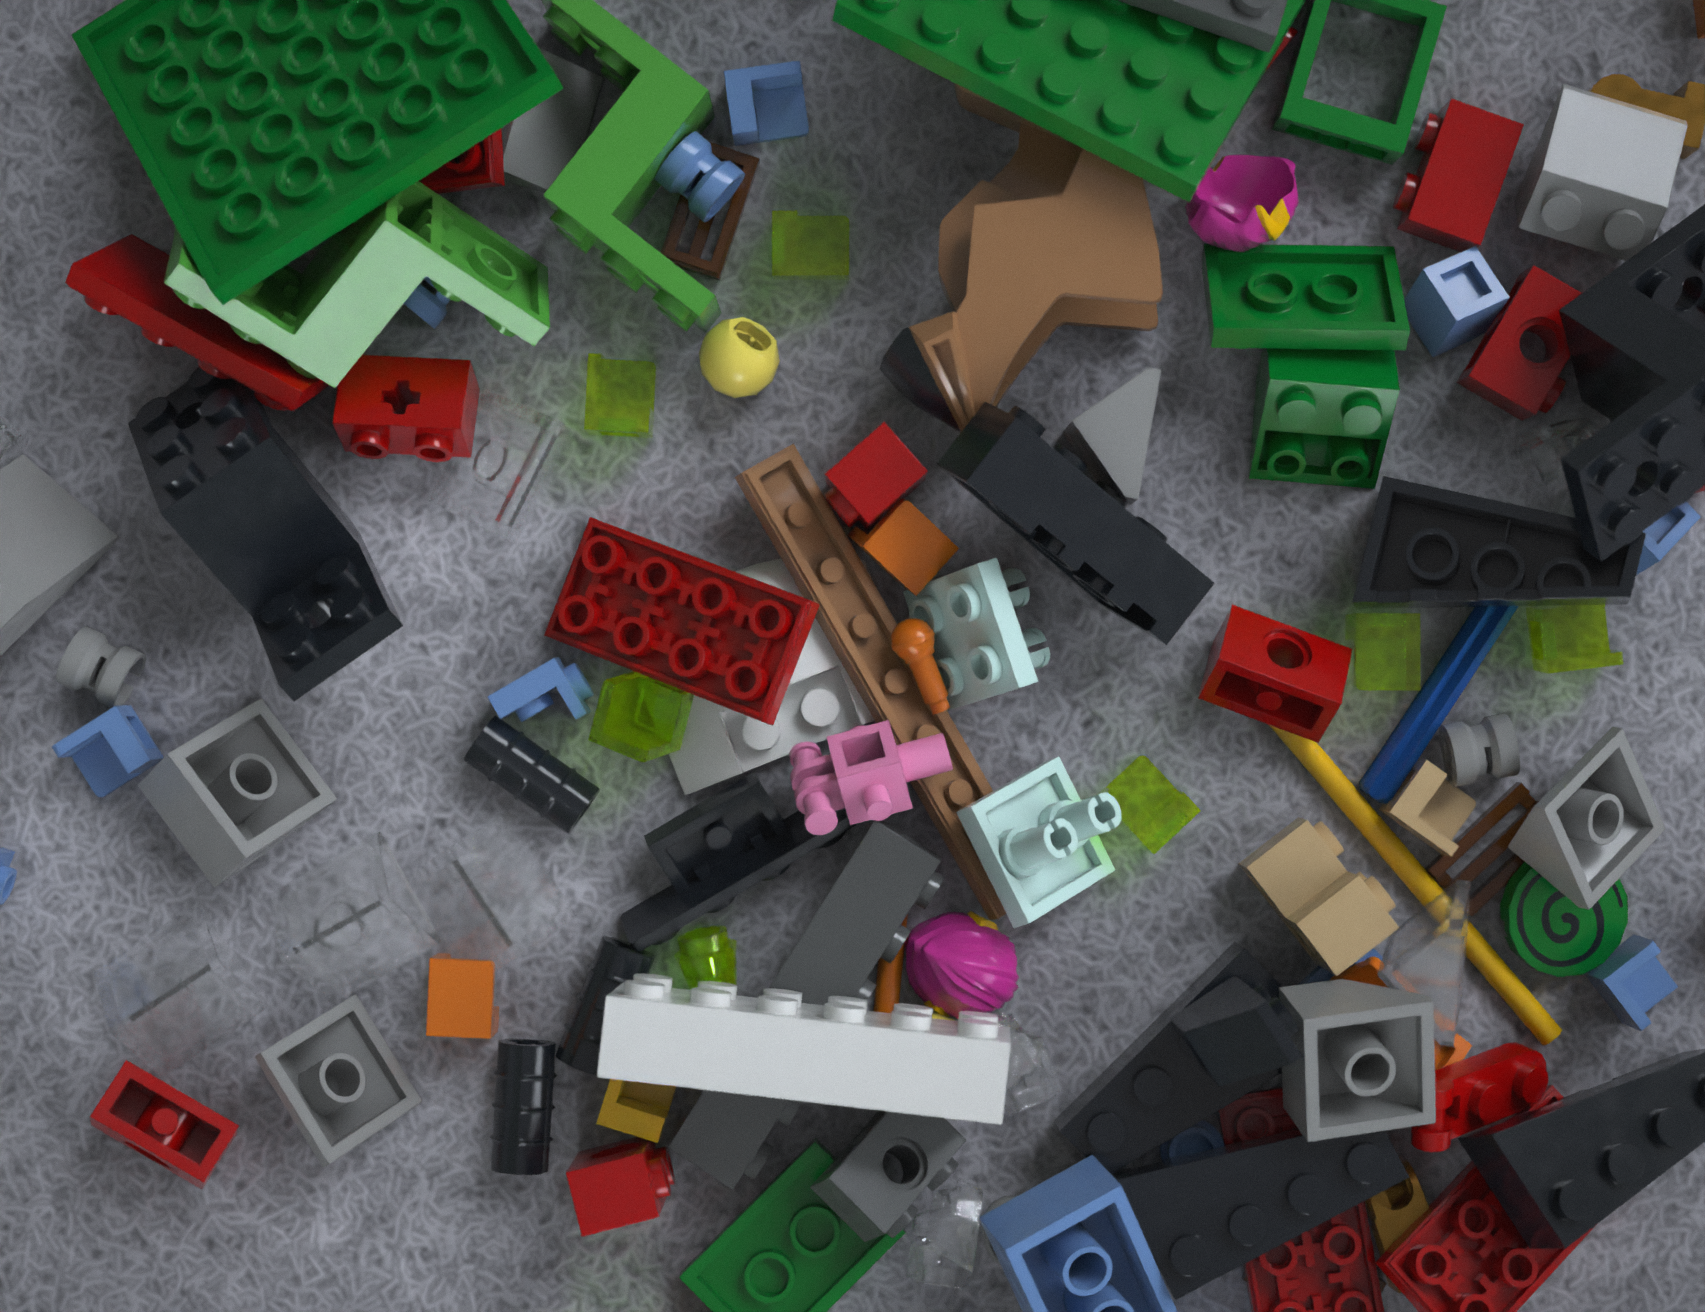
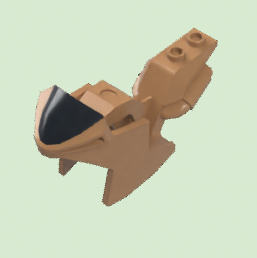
(1018, 257)

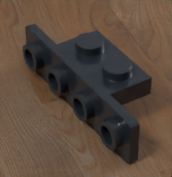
(718, 854)

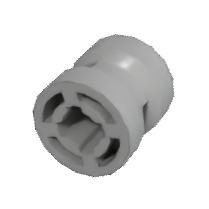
(99, 667)
(1479, 749)

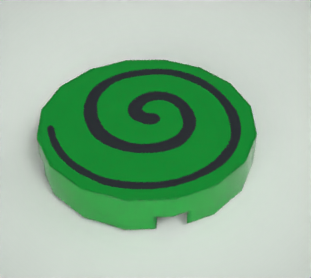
(1553, 931)

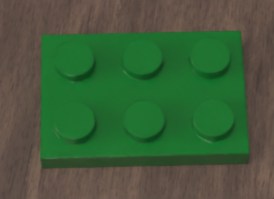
(1305, 297)
(784, 1248)

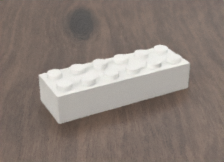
(806, 1050)

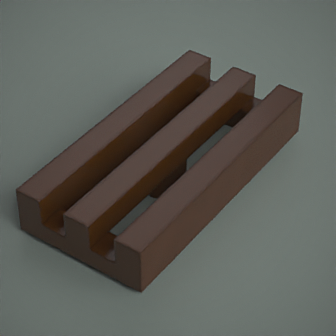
(692, 260)
(1437, 868)

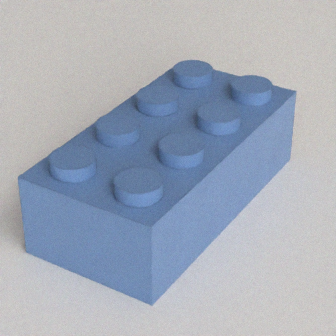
(1076, 1246)

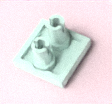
(978, 632)
(1040, 840)

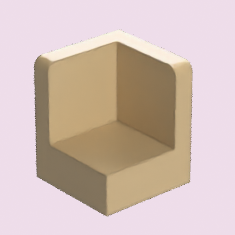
(1430, 807)

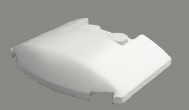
(815, 706)

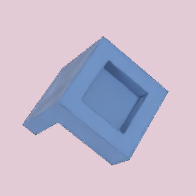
(766, 103)
(1454, 301)
(110, 749)
(1632, 981)

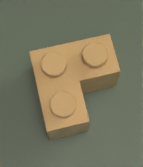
(1322, 904)

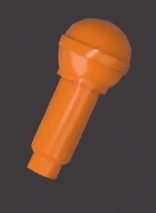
(914, 643)

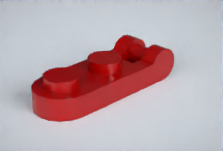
(1481, 1093)

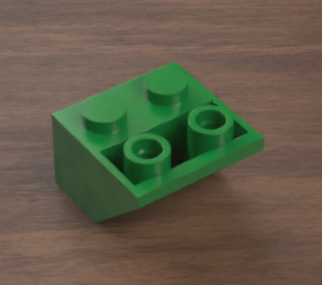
(1323, 415)

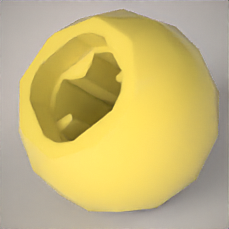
(739, 357)

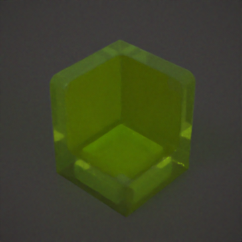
(810, 247)
(619, 397)
(1570, 638)
(1385, 650)
(640, 716)
(1150, 804)

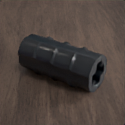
(531, 774)
(611, 966)
(523, 1106)

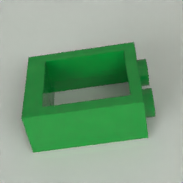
(1348, 129)

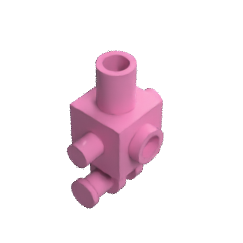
(861, 774)

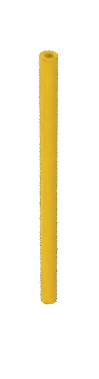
(1419, 881)

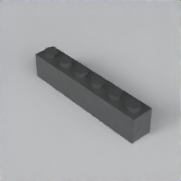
(832, 958)

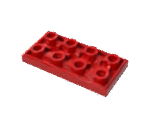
(130, 283)
(682, 620)
(1468, 1250)
(1322, 1268)

